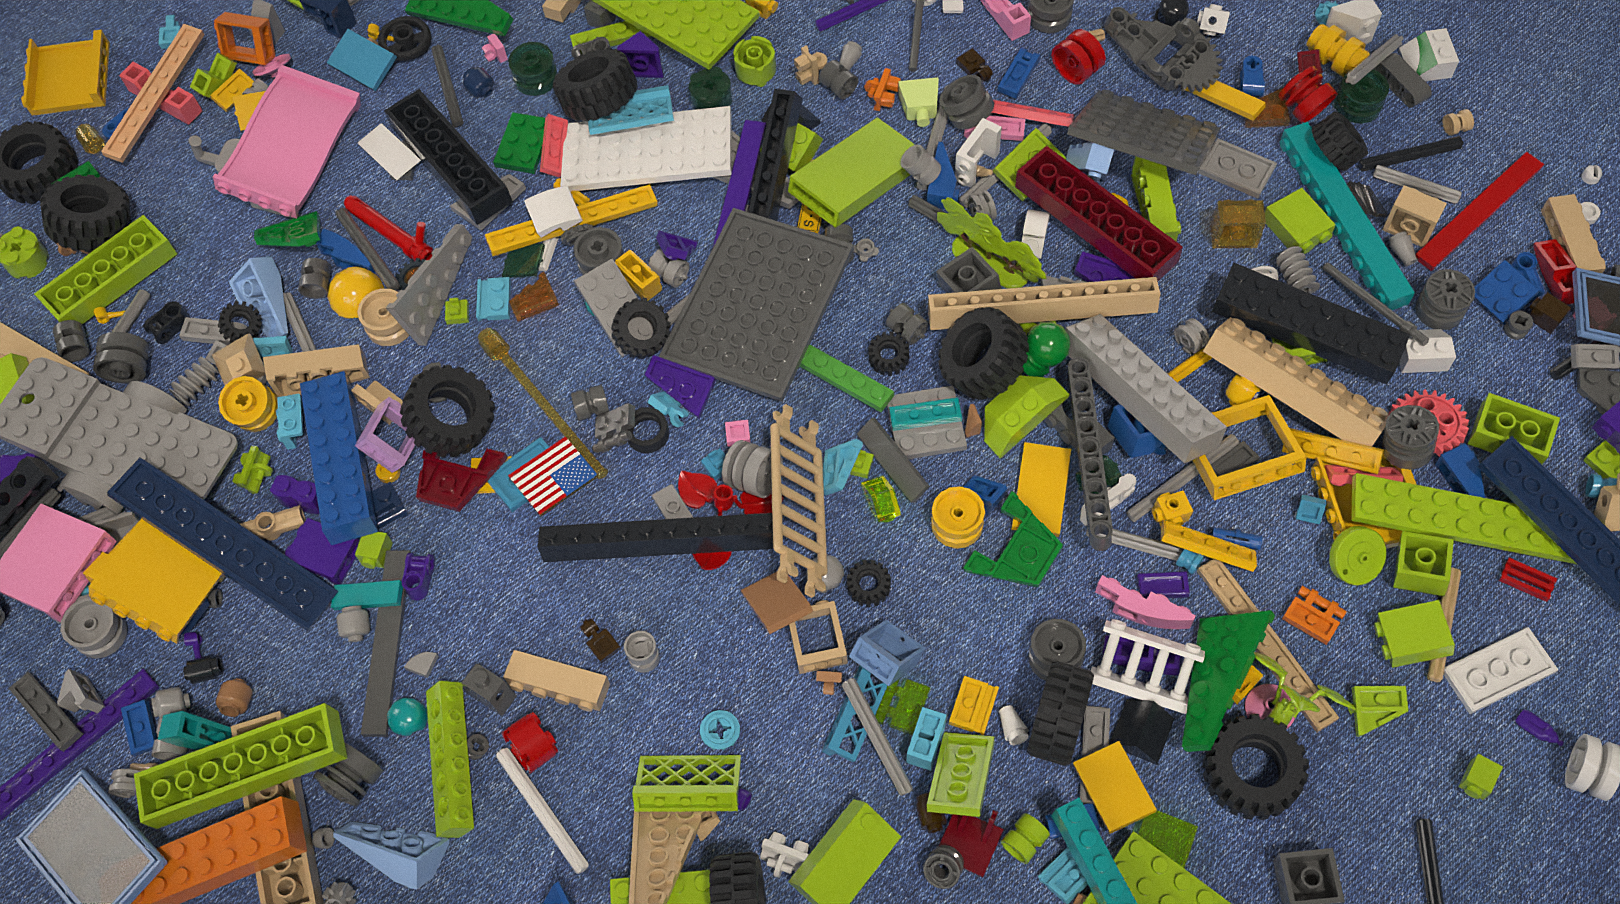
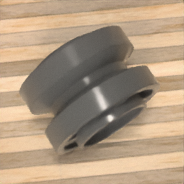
(935, 874)

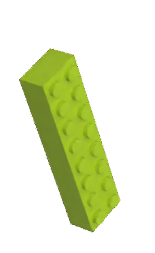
(240, 766)

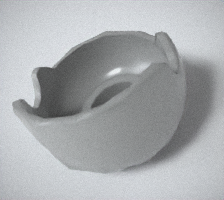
(834, 575)

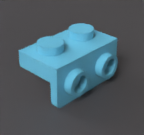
(289, 419)

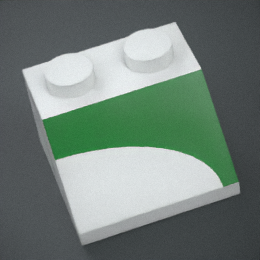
(1431, 55)

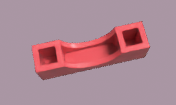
(176, 103)

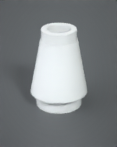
(1013, 727)

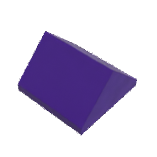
(642, 56)

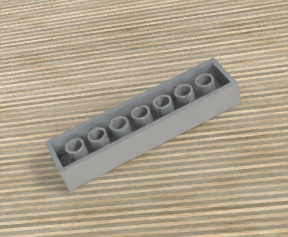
(1145, 389)

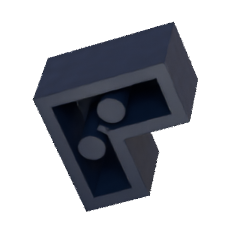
(334, 14)

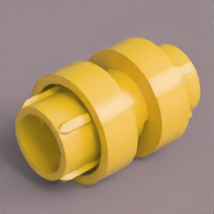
(1335, 48)

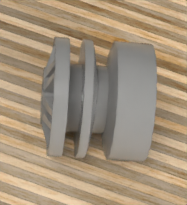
(748, 468)

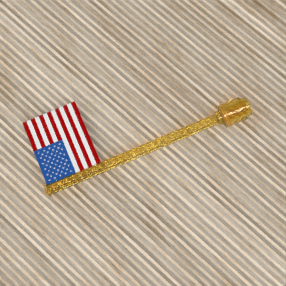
(561, 467)

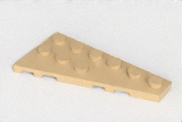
(659, 853)

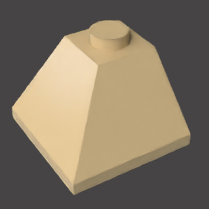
(239, 360)

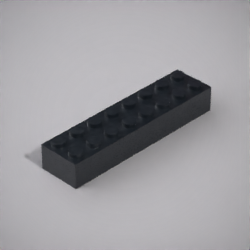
(448, 156)
(1311, 323)

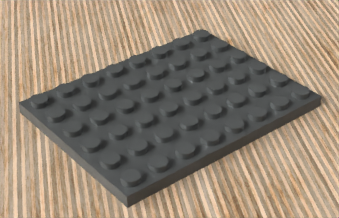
(757, 303)

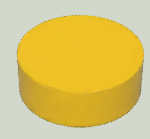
(385, 475)

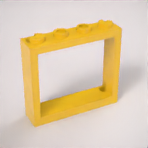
(1260, 473)

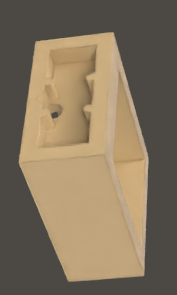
(821, 659)

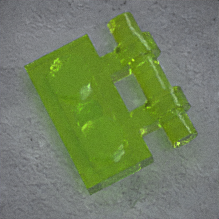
(909, 706)

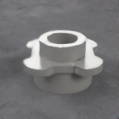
(865, 244)

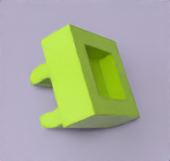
(456, 311)
(862, 464)

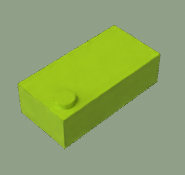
(845, 856)

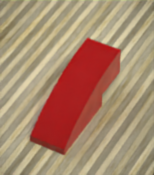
(1556, 269)

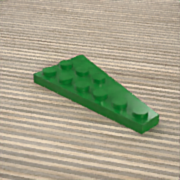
(471, 14)
(1229, 654)

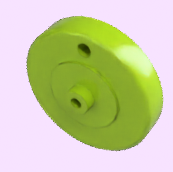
(1357, 555)

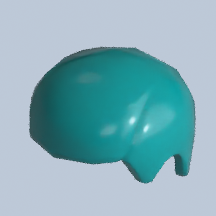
(407, 716)

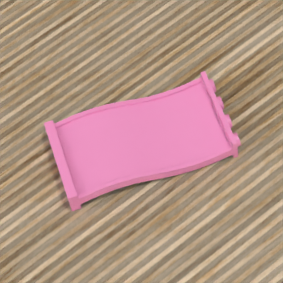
(287, 141)

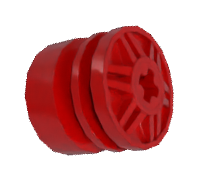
(1305, 92)

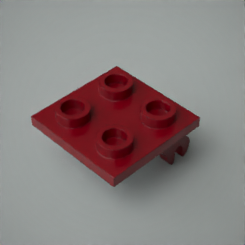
(973, 840)

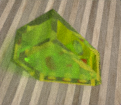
(881, 499)

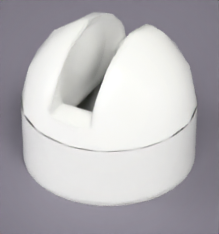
(1588, 174)

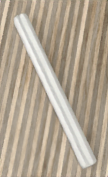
(542, 811)

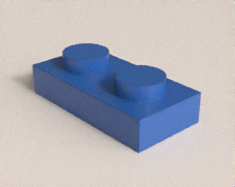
(139, 727)

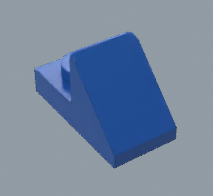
(988, 490)

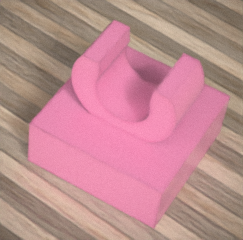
(494, 49)

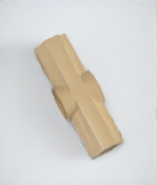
(280, 523)

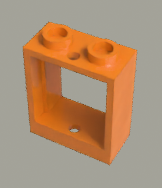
(262, 36)

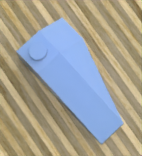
(261, 285)
(399, 855)

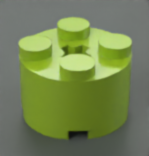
(755, 61)
(22, 253)

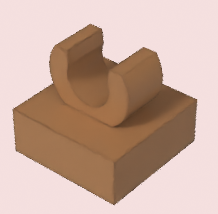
(829, 679)

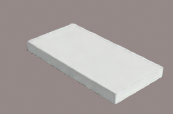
(1499, 670)

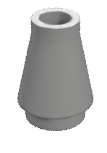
(850, 54)
(1403, 248)

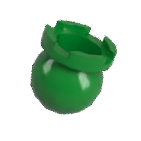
(1047, 347)

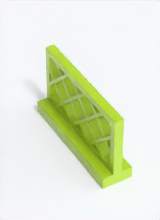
(687, 796)

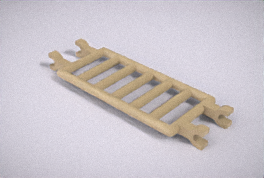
(787, 555)

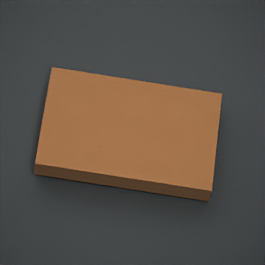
(776, 602)

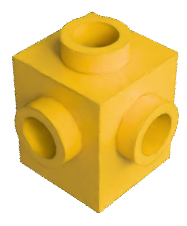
(1172, 508)

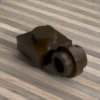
(973, 63)
(602, 643)

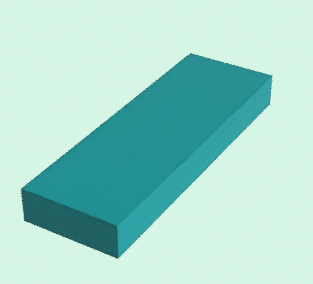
(925, 414)
(368, 595)

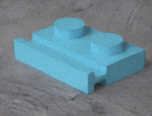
(493, 299)
(1064, 877)

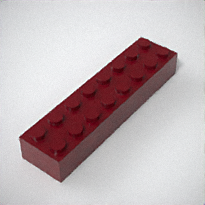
(1097, 216)

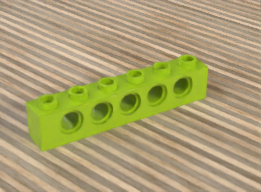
(449, 760)

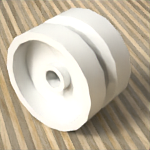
(1594, 767)

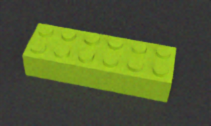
(107, 272)

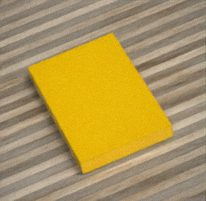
(1114, 787)

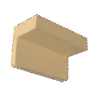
(373, 396)

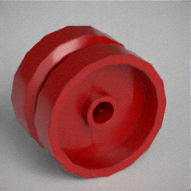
(1078, 56)

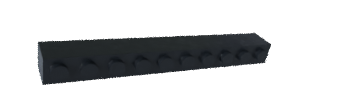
(656, 537)

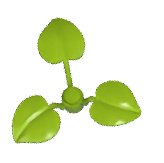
(1285, 709)

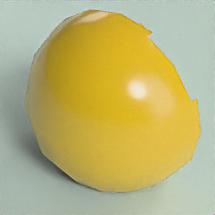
(350, 288)

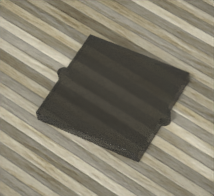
(1367, 199)

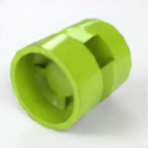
(1023, 840)

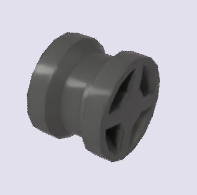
(1518, 331)

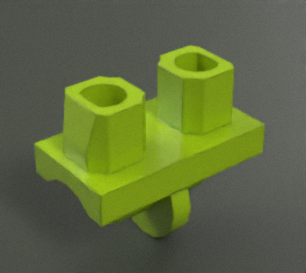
(254, 469)

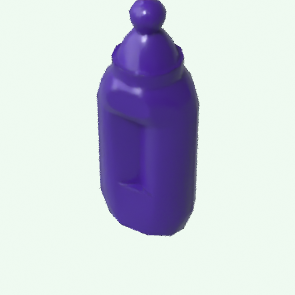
(1537, 727)

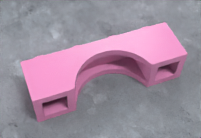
(1010, 17)

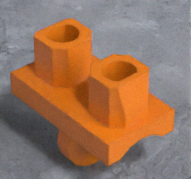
(880, 89)

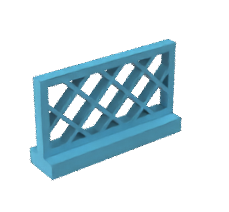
(641, 104)

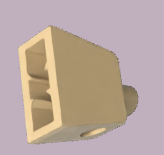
(1608, 506)

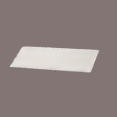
(389, 151)

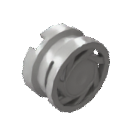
(982, 204)
(1192, 336)
(123, 783)

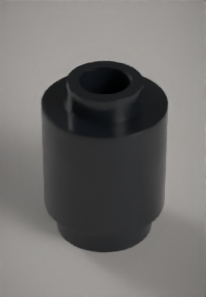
(203, 669)

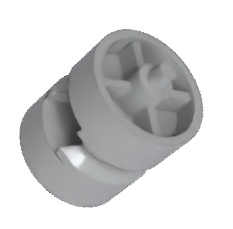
(672, 271)

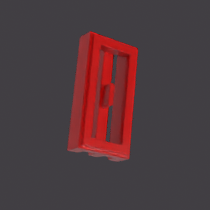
(1530, 576)

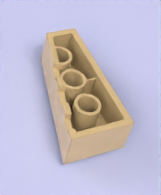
(289, 370)

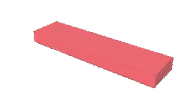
(1033, 113)

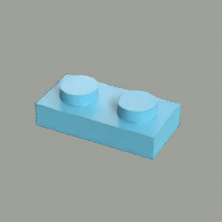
(272, 346)

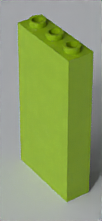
(852, 173)

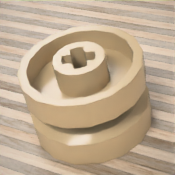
(377, 320)

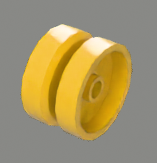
(248, 404)
(957, 517)

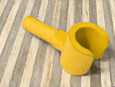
(373, 32)
(104, 317)

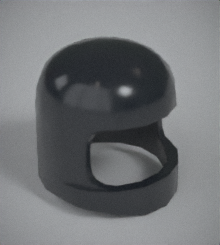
(1172, 11)

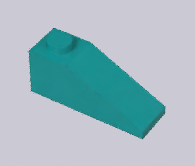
(191, 731)

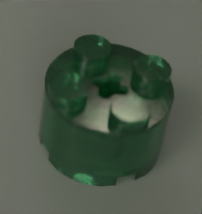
(710, 89)

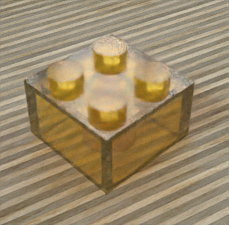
(1237, 224)

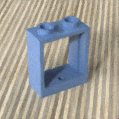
(878, 660)

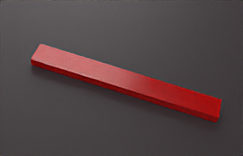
(1479, 211)

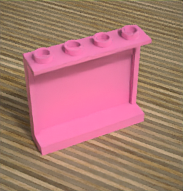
(49, 560)

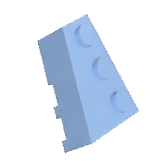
(1091, 159)

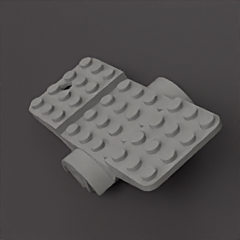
(102, 432)

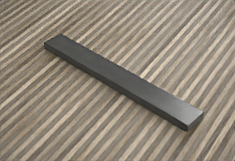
(384, 654)

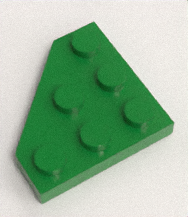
(292, 232)

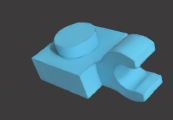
(168, 33)
(668, 405)

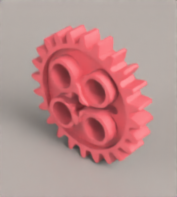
(1456, 425)

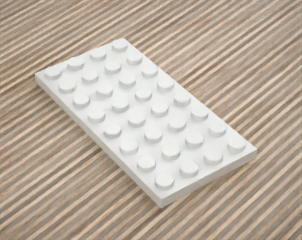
(682, 149)

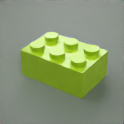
(1503, 418)

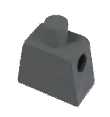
(485, 686)

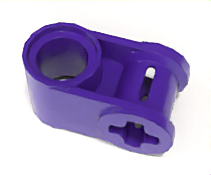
(418, 570)

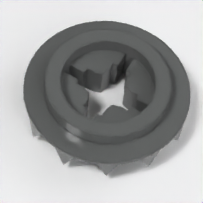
(570, 236)

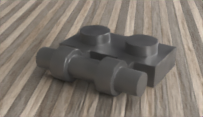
(613, 428)

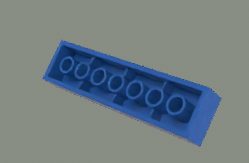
(337, 464)

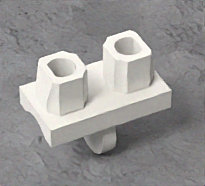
(781, 856)

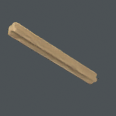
(1448, 604)

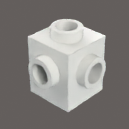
(1221, 16)

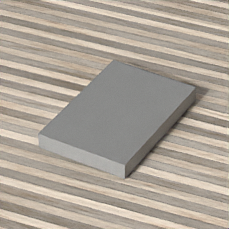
(1237, 168)

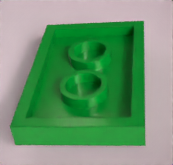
(521, 144)

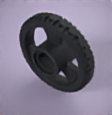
(405, 40)

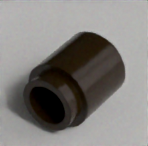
(929, 821)

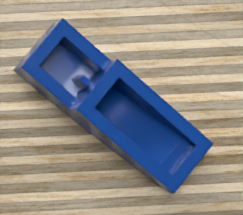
(342, 251)

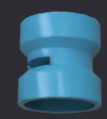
(1595, 483)

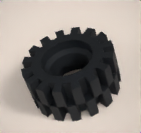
(239, 311)
(886, 342)
(875, 595)

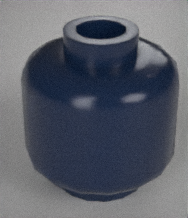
(478, 82)

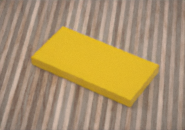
(1044, 483)

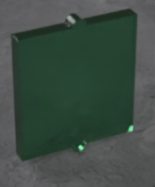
(523, 261)

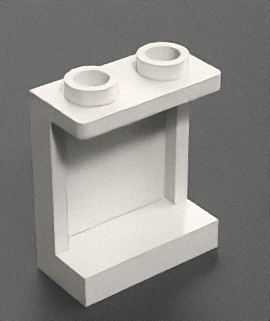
(983, 140)

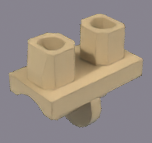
(809, 66)

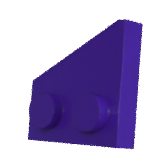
(676, 246)

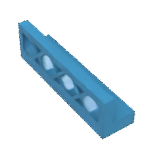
(845, 715)

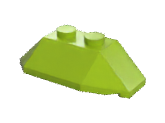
(1020, 410)

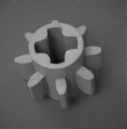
(339, 894)

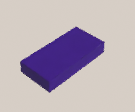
(1167, 583)

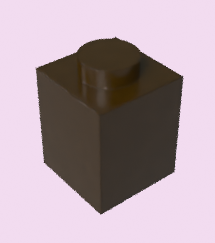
(1548, 312)

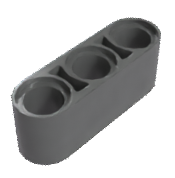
(1404, 80)

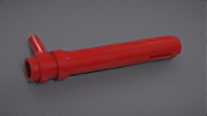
(412, 246)

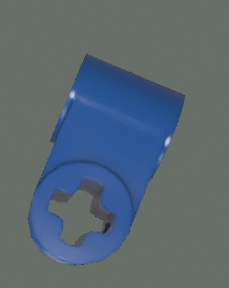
(1252, 77)

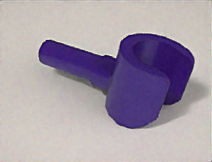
(195, 640)

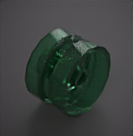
(532, 68)
(1364, 100)

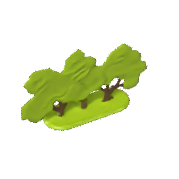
(988, 236)

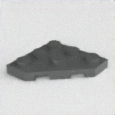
(1600, 387)

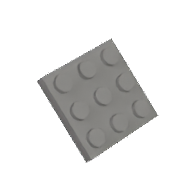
(929, 439)

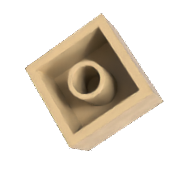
(1414, 214)

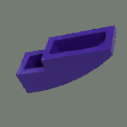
(1147, 658)

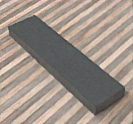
(893, 460)
(45, 711)

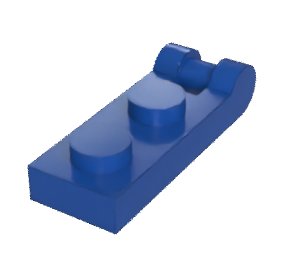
(1018, 73)

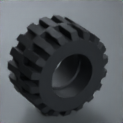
(1339, 141)
(653, 314)

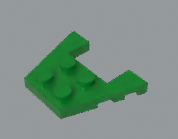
(1026, 555)

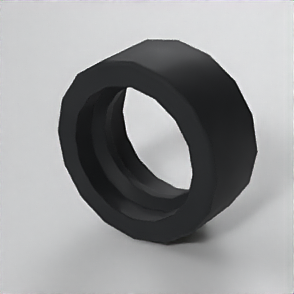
(656, 443)

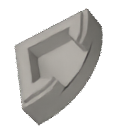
(422, 663)

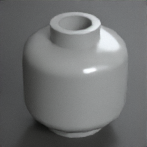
(353, 623)
(170, 701)

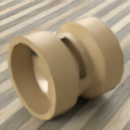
(1458, 122)

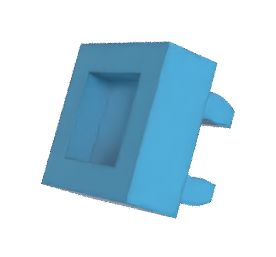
(714, 463)
(1310, 509)

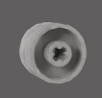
(93, 628)

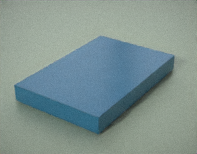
(361, 59)
(504, 486)

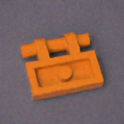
(1310, 619)

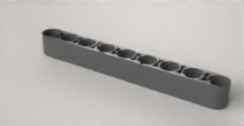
(1089, 461)

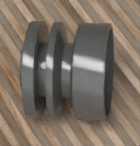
(1445, 299)
(1410, 437)
(347, 776)

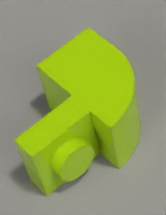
(209, 81)

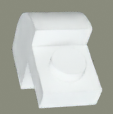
(1035, 230)

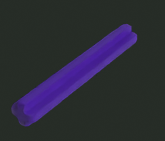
(846, 13)

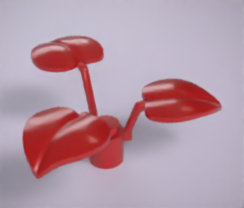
(698, 489)

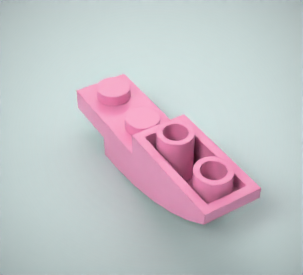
(1153, 611)

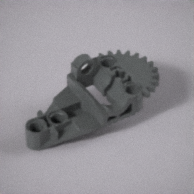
(1191, 66)

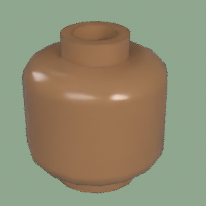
(234, 697)

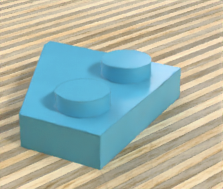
(838, 465)

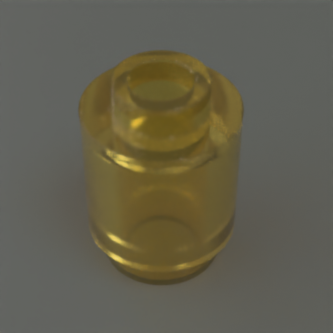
(89, 138)

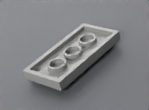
(605, 293)

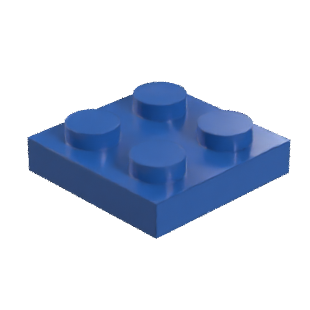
(1504, 291)

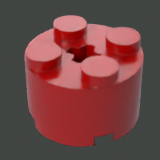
(530, 743)

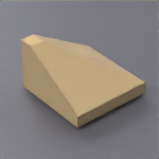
(708, 824)

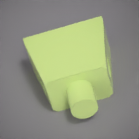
(919, 99)

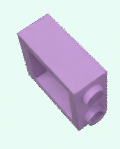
(377, 448)

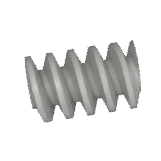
(1296, 270)
(194, 381)

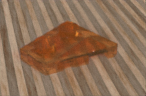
(534, 299)

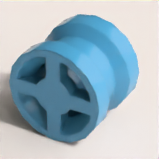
(1190, 560)

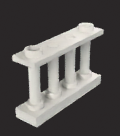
(1151, 690)

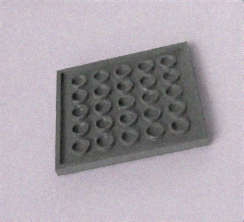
(1145, 131)

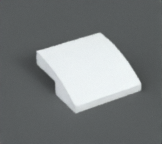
(553, 210)

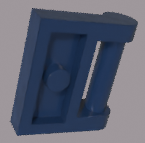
(385, 499)

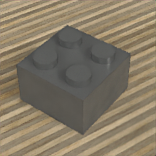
(967, 274)
(1308, 877)

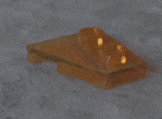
(1274, 114)

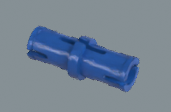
(1253, 541)

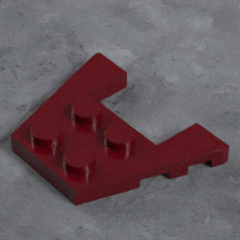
(454, 484)

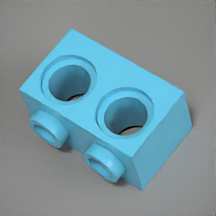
(926, 738)

